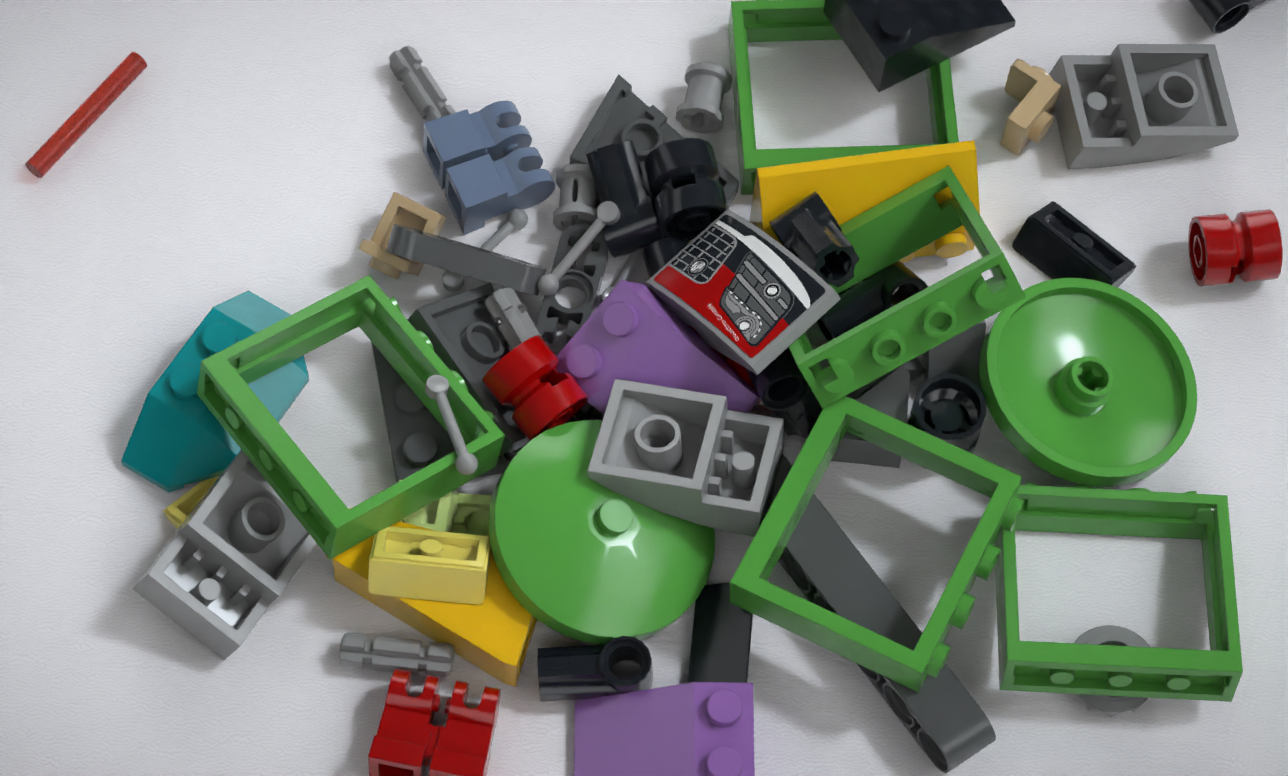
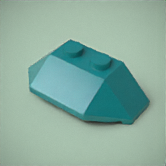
(176, 433)

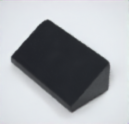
(1069, 249)
(719, 638)

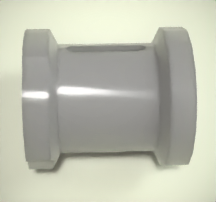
(704, 97)
(575, 197)

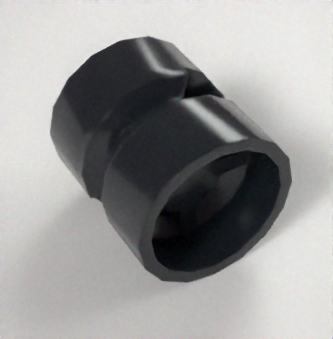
(685, 186)
(950, 410)

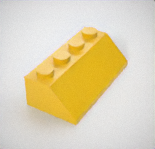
(863, 181)

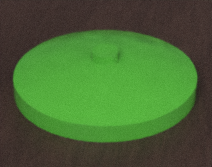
(1088, 382)
(587, 554)

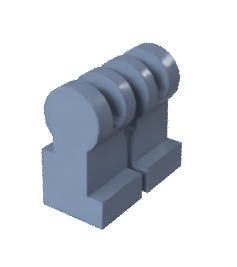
(485, 163)

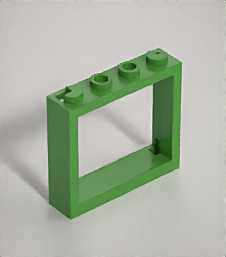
(806, 22)
(925, 319)
(282, 463)
(907, 667)
(1112, 668)

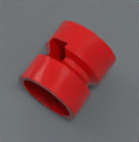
(1238, 247)
(534, 387)

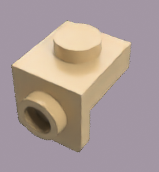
(1037, 100)
(403, 212)

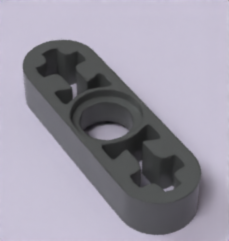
(464, 259)
(587, 281)

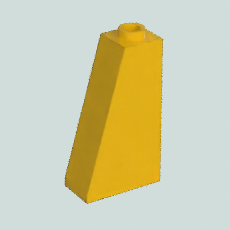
(486, 635)

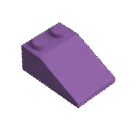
(646, 342)
(667, 732)

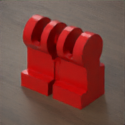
(410, 742)

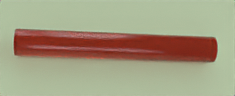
(86, 115)

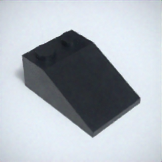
(909, 36)

